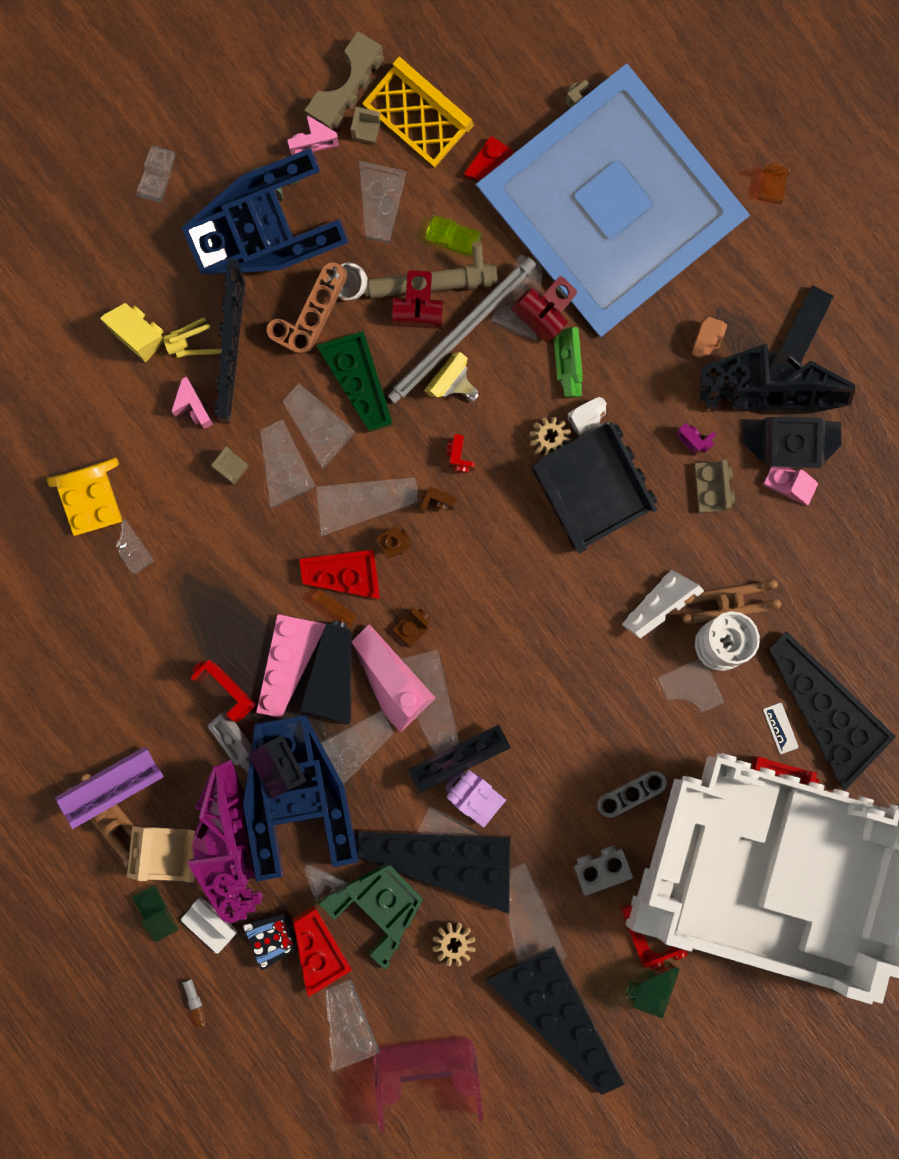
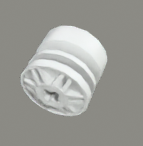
(737, 634)

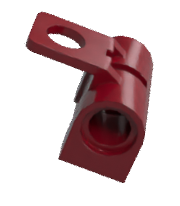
(417, 307)
(544, 310)

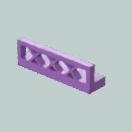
(108, 787)

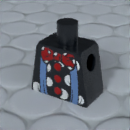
(271, 938)

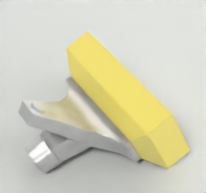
(452, 379)

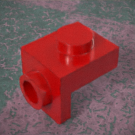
(455, 450)

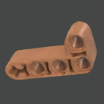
(312, 304)

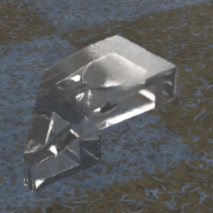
(132, 549)

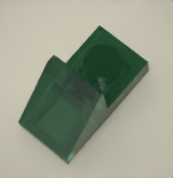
(155, 913)

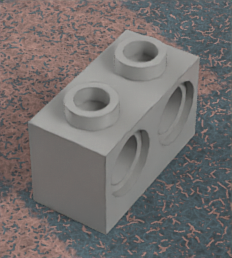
(604, 877)

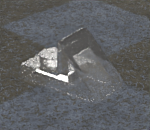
(319, 879)

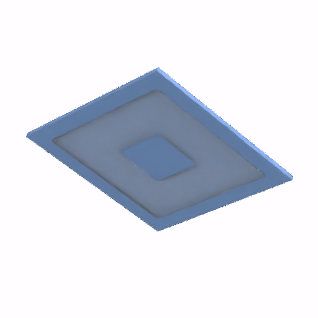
(613, 199)

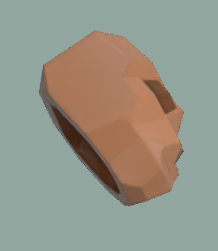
(708, 337)

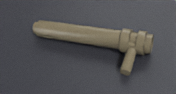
(469, 277)

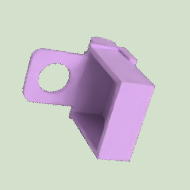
(474, 797)

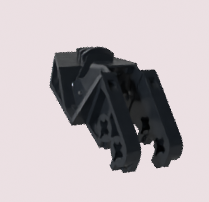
(773, 384)

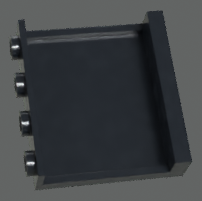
(593, 485)

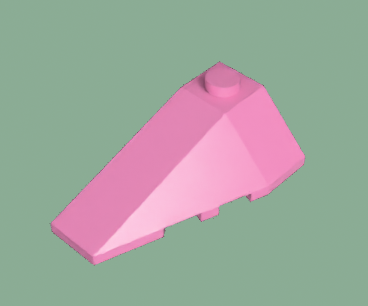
(393, 683)

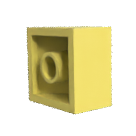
(134, 331)

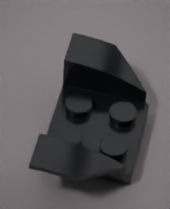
(792, 441)

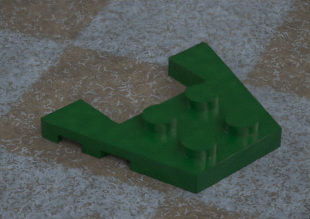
(385, 899)

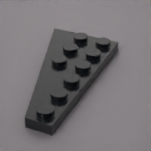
(838, 720)
(552, 1005)

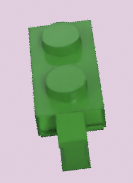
(569, 361)

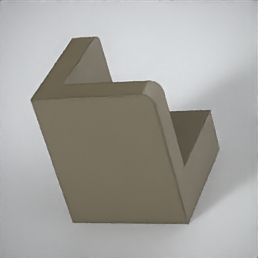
(365, 125)
(229, 465)

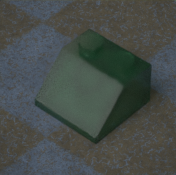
(653, 989)

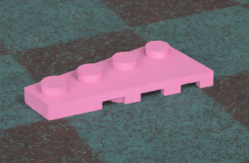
(288, 658)

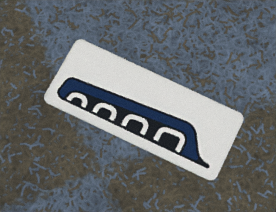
(780, 728)

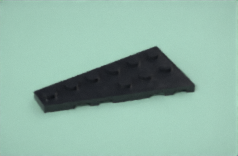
(230, 332)
(458, 863)

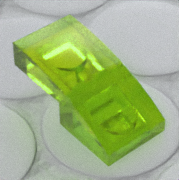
(451, 235)

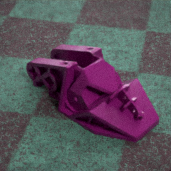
(223, 846)

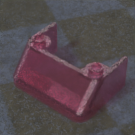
(425, 1061)

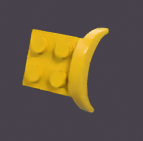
(88, 497)

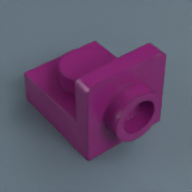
(691, 438)

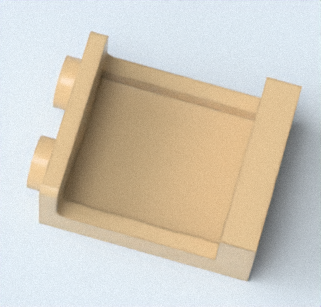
(160, 854)

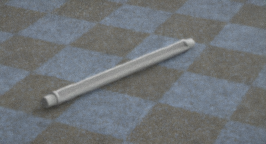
(462, 330)

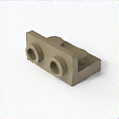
(713, 486)

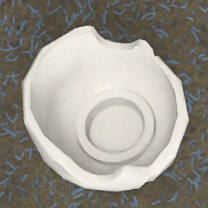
(355, 282)

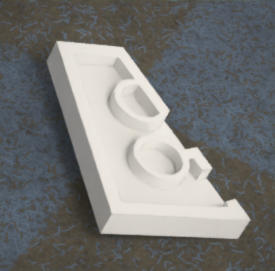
(665, 597)

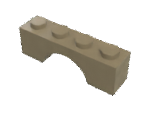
(363, 57)

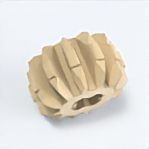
(541, 433)
(445, 940)

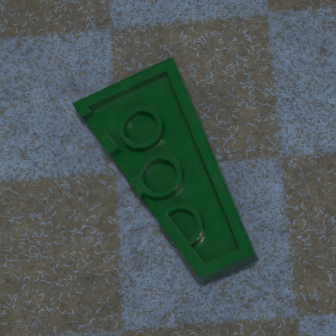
(356, 373)

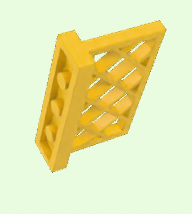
(435, 100)

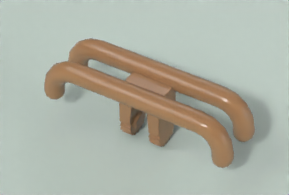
(732, 600)
(108, 822)

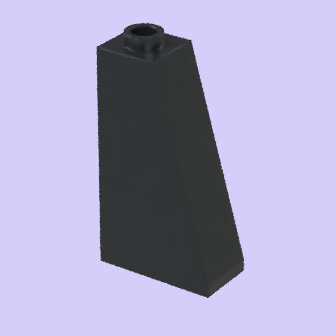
(331, 677)

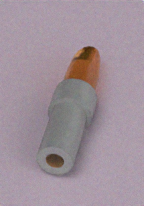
(194, 1003)

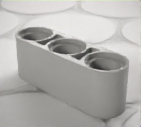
(644, 793)

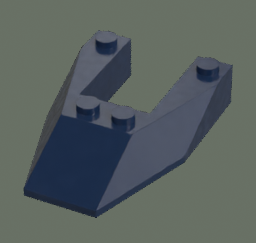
(251, 226)
(317, 797)

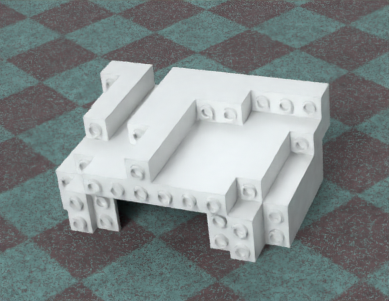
(777, 878)

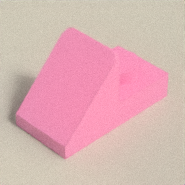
(319, 139)
(188, 399)
(792, 484)

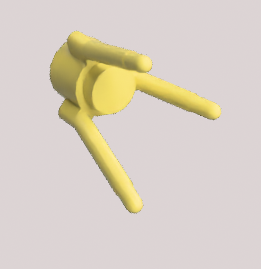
(177, 340)

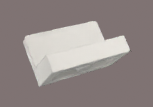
(208, 925)

